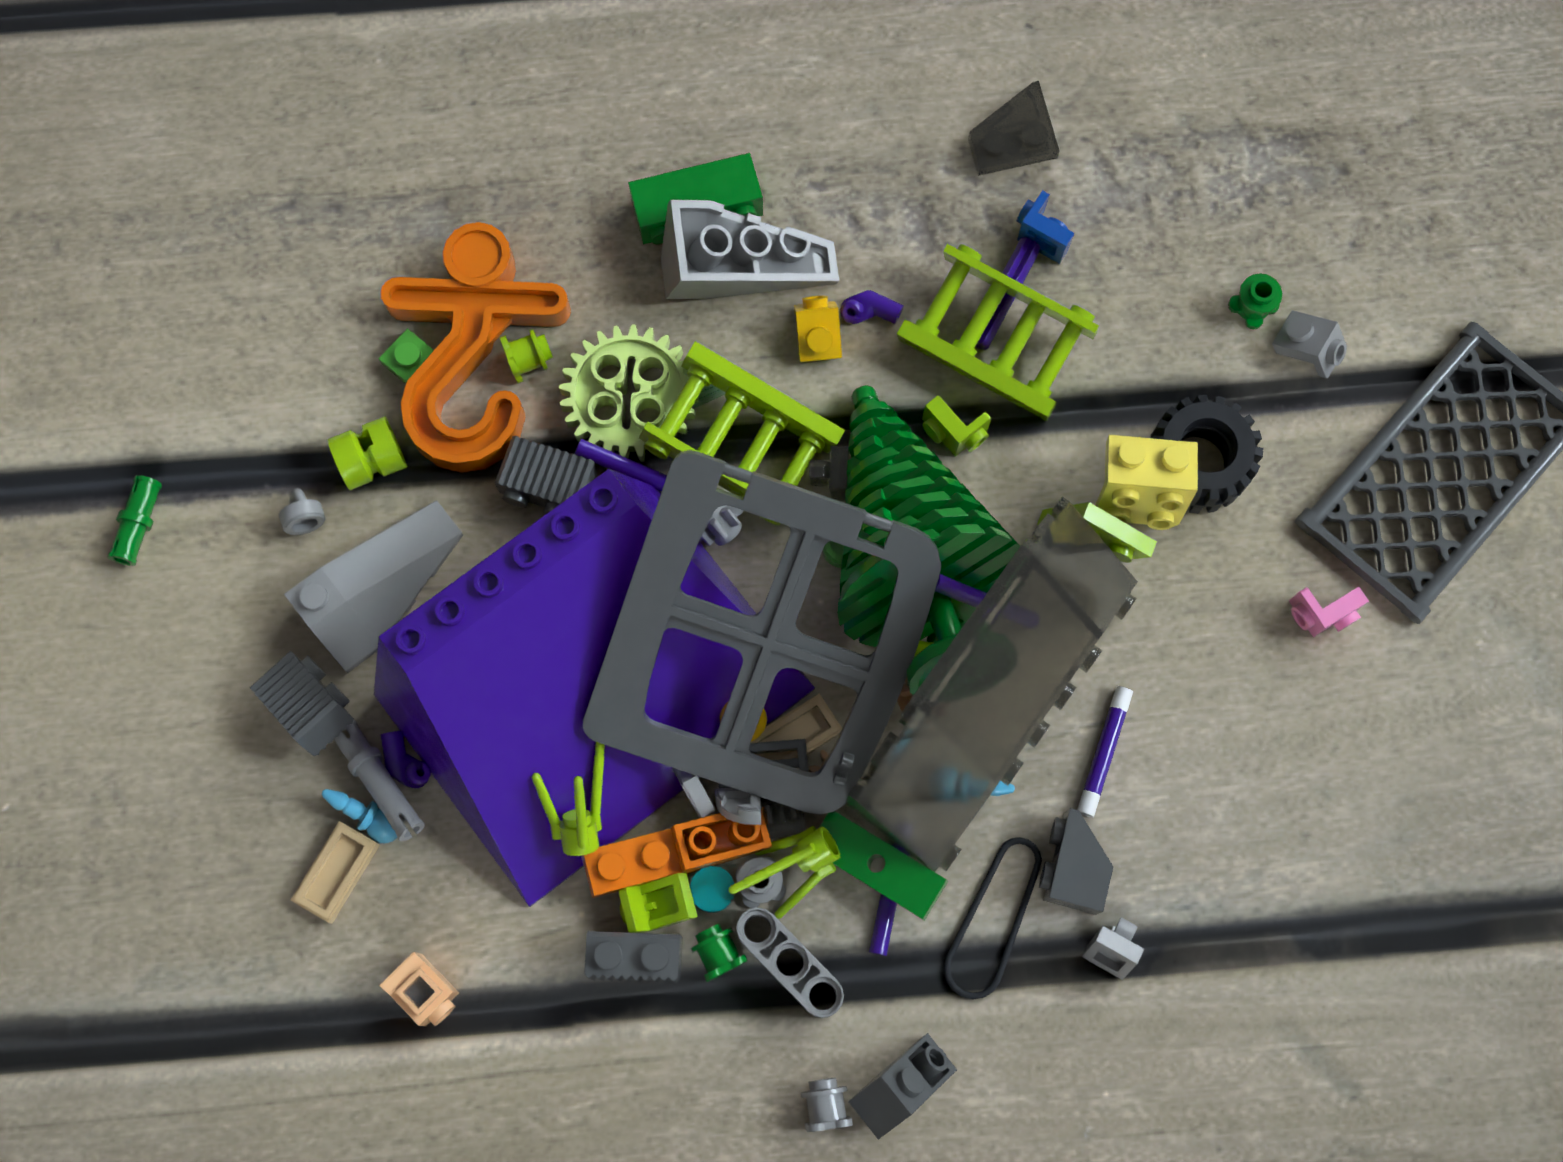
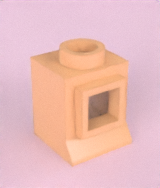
(421, 990)

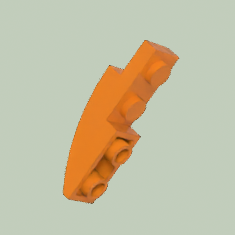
(671, 851)

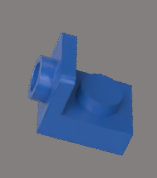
(1047, 232)

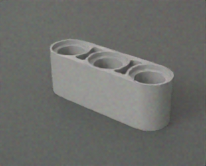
(782, 940)

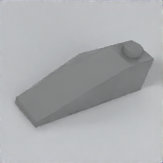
(730, 254)
(374, 584)

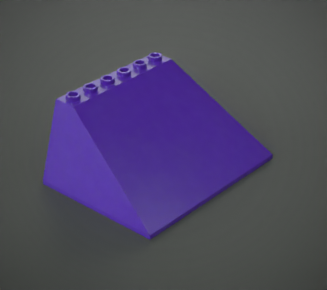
(506, 663)

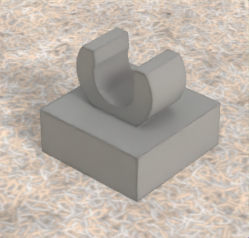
(1114, 950)

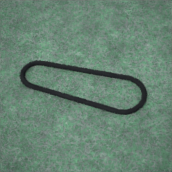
(947, 972)

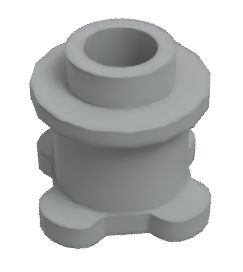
(753, 896)
(826, 1105)

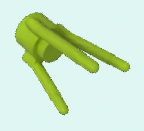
(580, 825)
(814, 851)

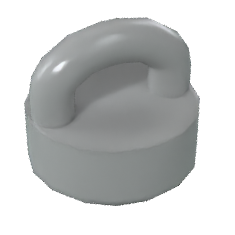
(301, 514)

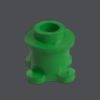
(1257, 299)
(717, 951)

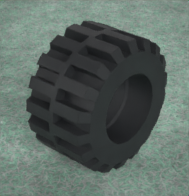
(1229, 433)

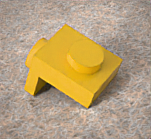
(818, 329)

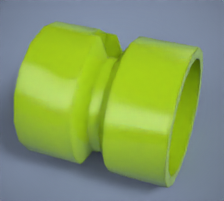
(367, 453)

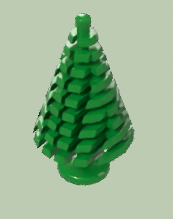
(907, 483)

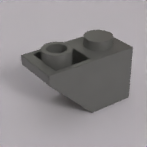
(1079, 867)
(903, 1086)

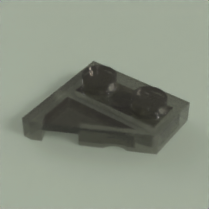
(1015, 134)

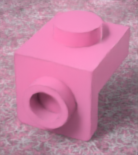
(1340, 613)

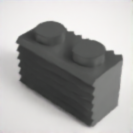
(541, 474)
(303, 703)
(633, 956)

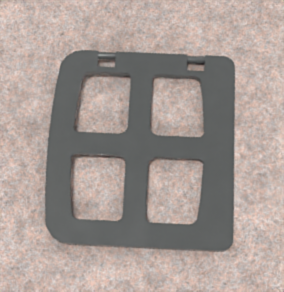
(765, 640)

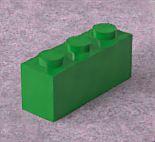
(724, 181)

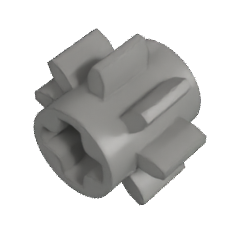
(722, 526)

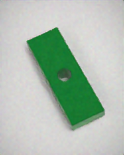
(902, 878)

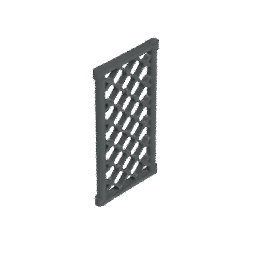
(1418, 607)

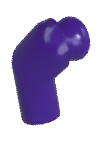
(868, 305)
(401, 765)

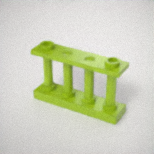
(999, 373)
(741, 391)

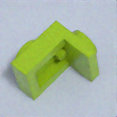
(945, 426)
(657, 904)

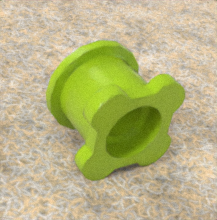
(526, 354)

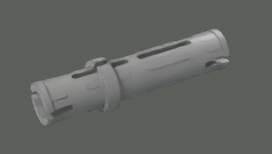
(367, 764)

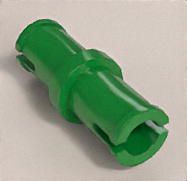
(134, 520)

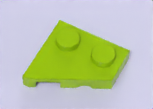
(1120, 537)

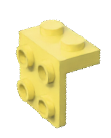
(1149, 480)

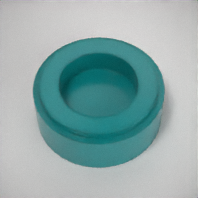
(711, 889)

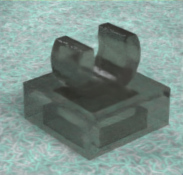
(832, 473)
(782, 820)

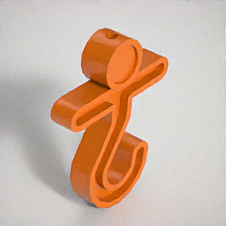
(480, 305)

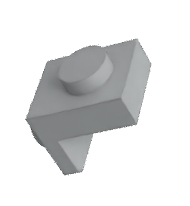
(1312, 341)

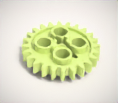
(590, 391)

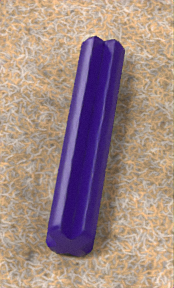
(1017, 269)

